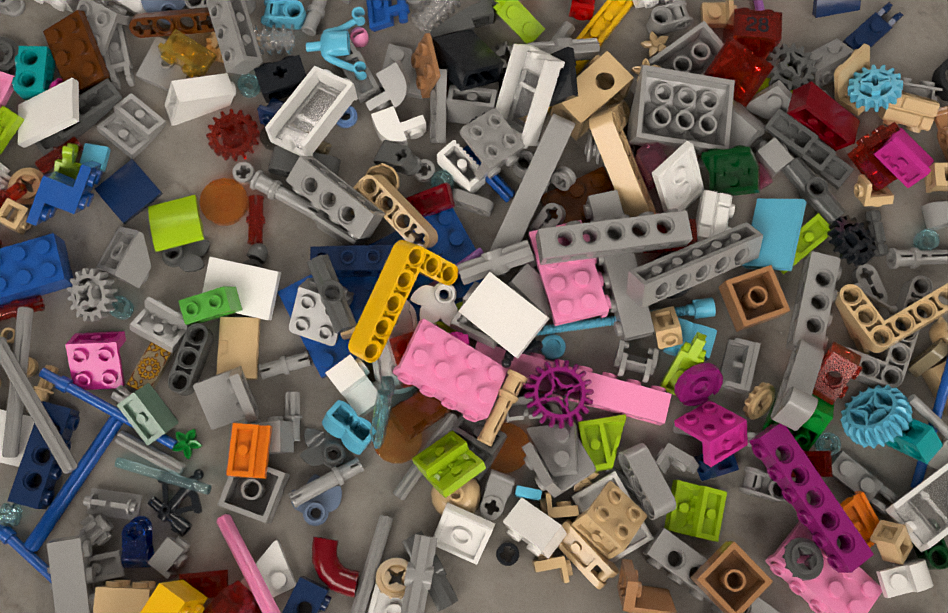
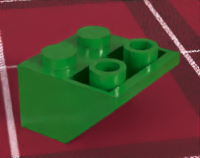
(812, 428)

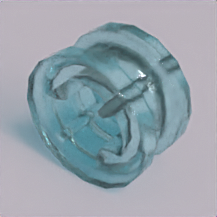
(251, 79)
(931, 234)
(128, 308)
(836, 445)
(10, 514)

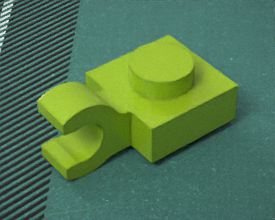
(68, 165)

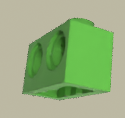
(210, 305)

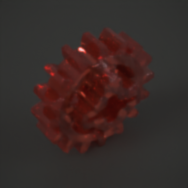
(230, 125)

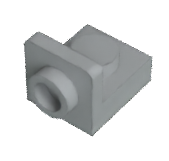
(676, 457)

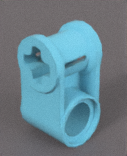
(281, 12)

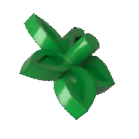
(187, 443)

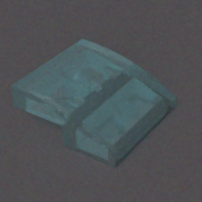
(382, 411)

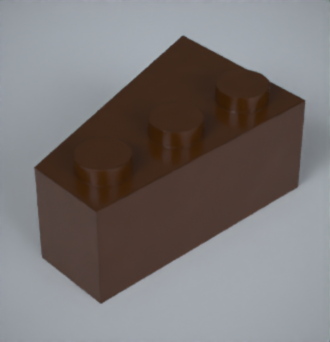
(417, 414)

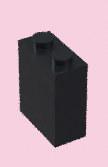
(467, 60)

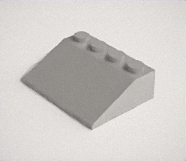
(681, 108)

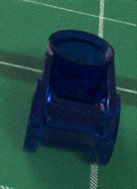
(136, 547)

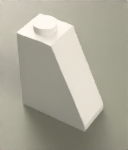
(198, 97)

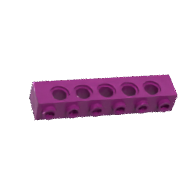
(853, 547)

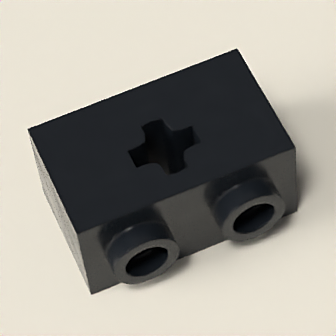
(269, 76)

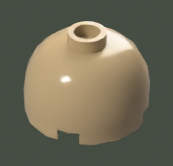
(465, 497)

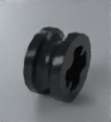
(514, 558)

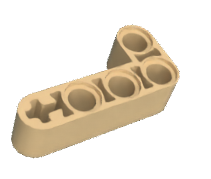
(396, 214)

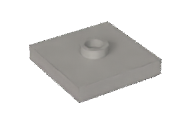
(156, 70)

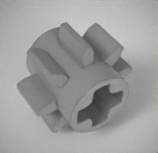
(97, 528)

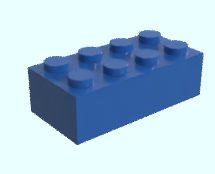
(34, 268)

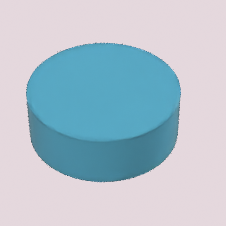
(553, 347)

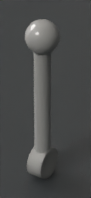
(891, 309)

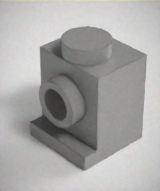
(170, 556)

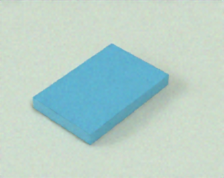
(781, 225)

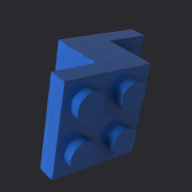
(64, 193)

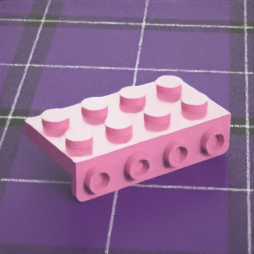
(572, 286)
(451, 371)
(830, 590)

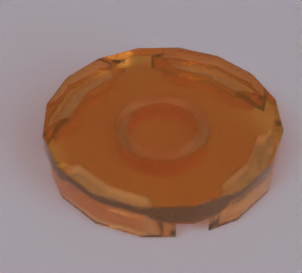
(224, 201)
(396, 449)
(511, 454)

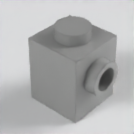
(773, 156)

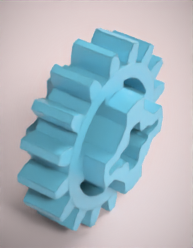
(875, 88)

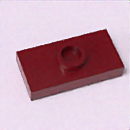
(433, 200)

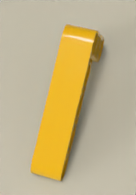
(391, 293)

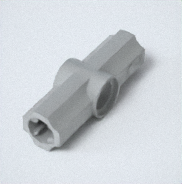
(583, 48)
(495, 261)
(419, 574)

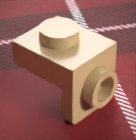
(868, 196)
(554, 562)

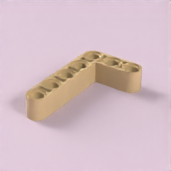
(618, 158)
(887, 328)

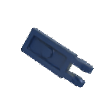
(872, 29)

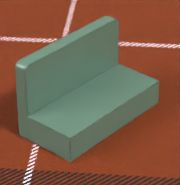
(147, 414)

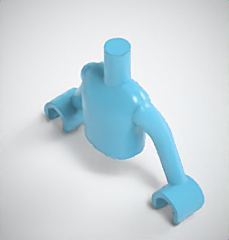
(336, 43)

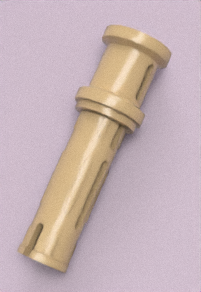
(507, 397)

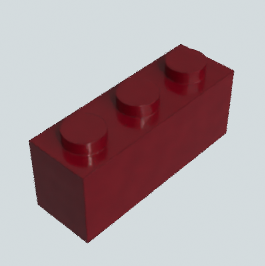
(823, 116)

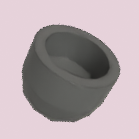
(258, 252)

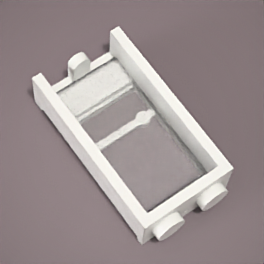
(528, 91)
(311, 112)
(924, 510)

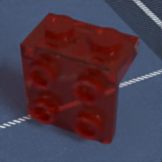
(739, 64)
(867, 162)

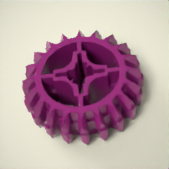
(555, 382)

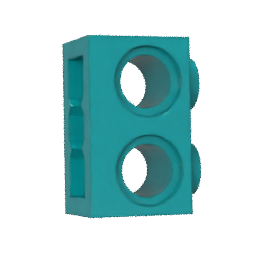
(40, 72)
(918, 441)

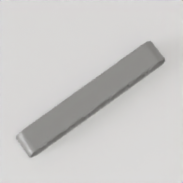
(534, 182)

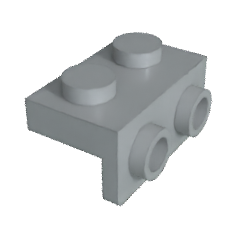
(828, 59)
(160, 325)

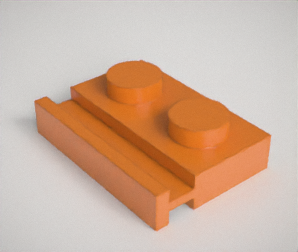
(249, 450)
(861, 515)

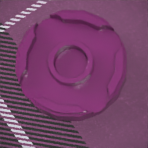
(698, 384)

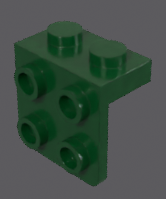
(732, 170)

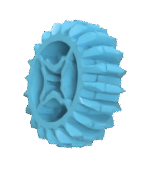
(876, 416)

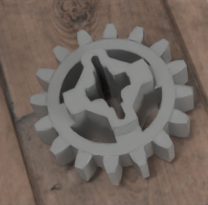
(92, 294)

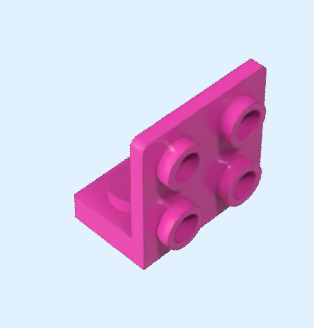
(905, 158)
(96, 359)
(717, 428)

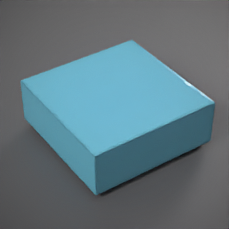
(96, 153)
(528, 493)

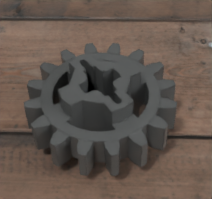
(791, 66)

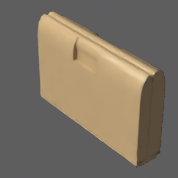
(239, 345)

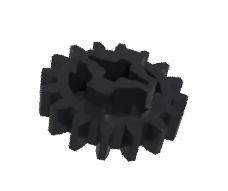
(851, 240)

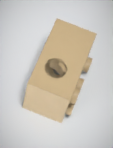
(596, 85)

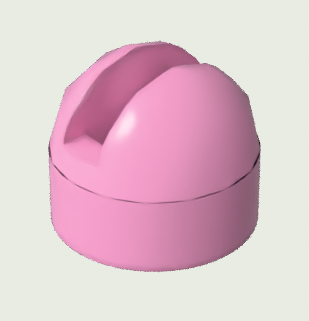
(361, 39)

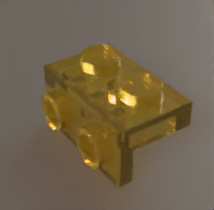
(187, 54)

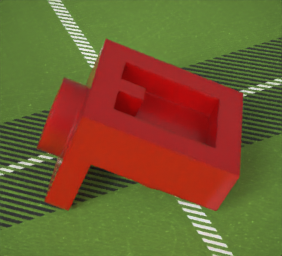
(582, 9)

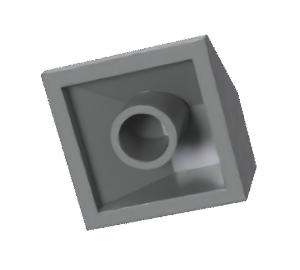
(127, 257)

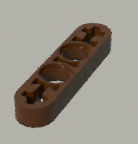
(174, 18)

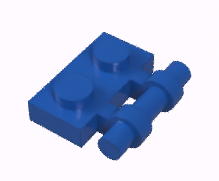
(382, 13)

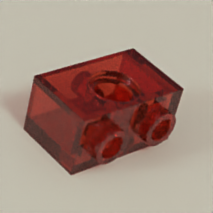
(840, 360)

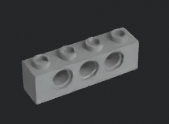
(328, 183)
(829, 270)

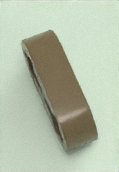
(928, 358)

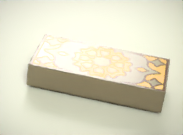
(150, 367)

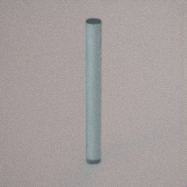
(163, 475)

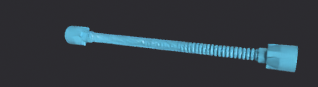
(699, 309)

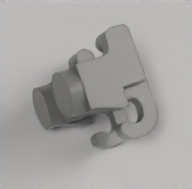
(638, 364)

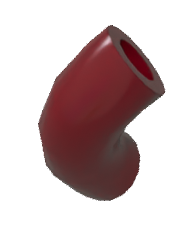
(330, 569)

